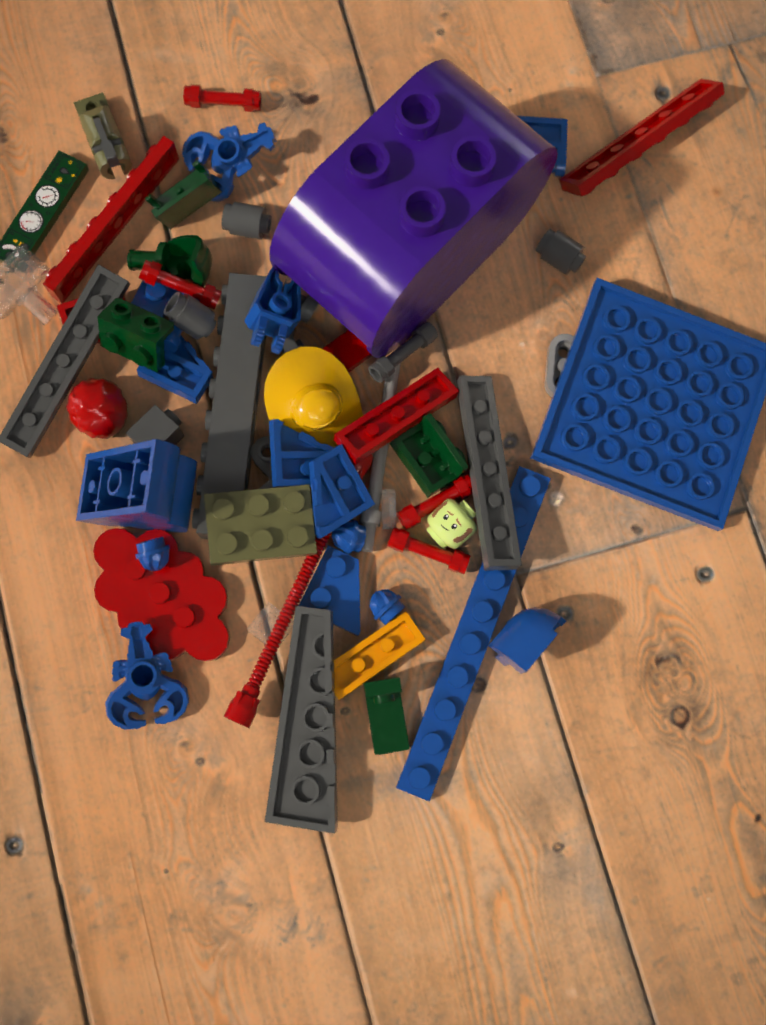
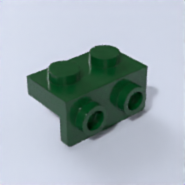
(134, 333)
(430, 455)

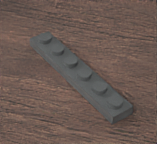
(62, 363)
(488, 474)

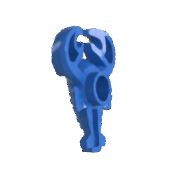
(229, 154)
(144, 681)

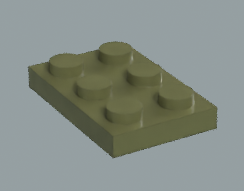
(260, 524)

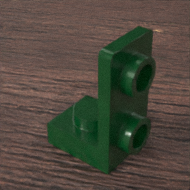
(386, 716)

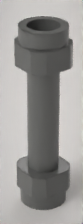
(385, 366)

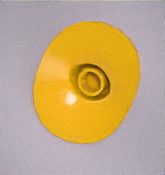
(311, 393)

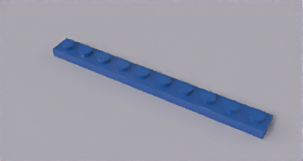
(468, 650)

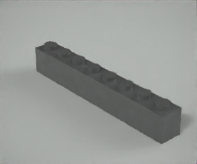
(234, 398)

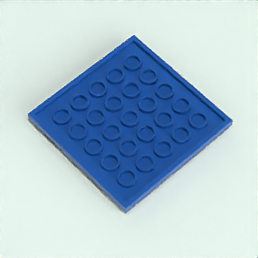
(655, 405)

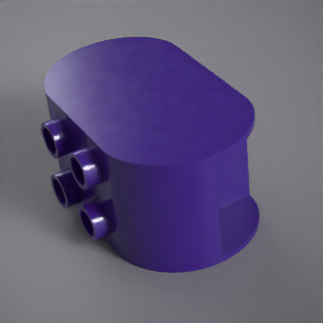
(411, 205)

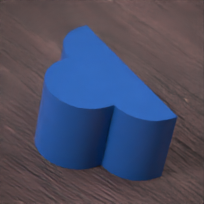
(138, 487)

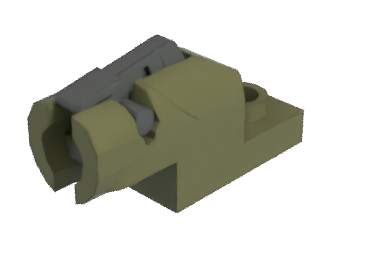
(103, 135)

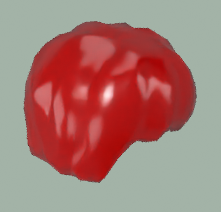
(97, 408)

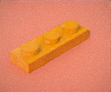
(375, 654)

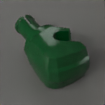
(180, 256)

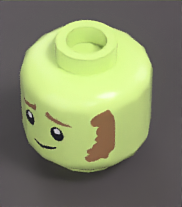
(452, 523)

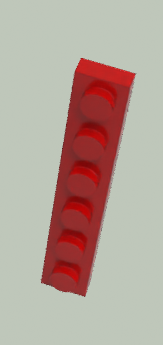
(641, 137)
(106, 226)

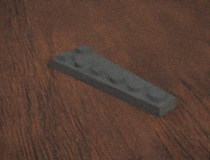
(305, 750)

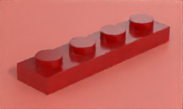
(396, 415)

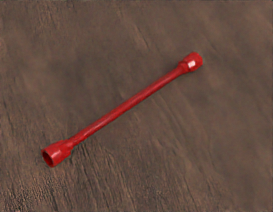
(244, 705)

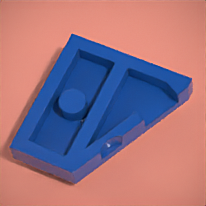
(182, 373)
(292, 454)
(336, 491)
(337, 589)

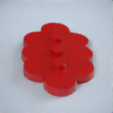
(175, 601)

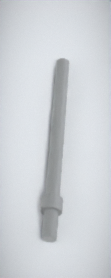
(371, 517)

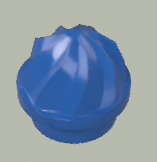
(349, 537)
(153, 554)
(385, 605)

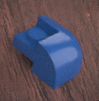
(526, 637)

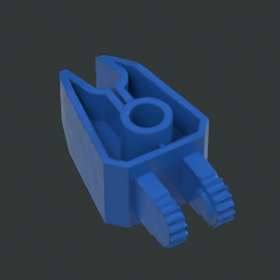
(274, 311)

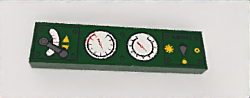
(44, 204)

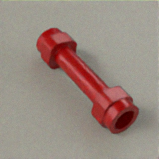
(195, 96)
(152, 273)
(411, 515)
(456, 560)

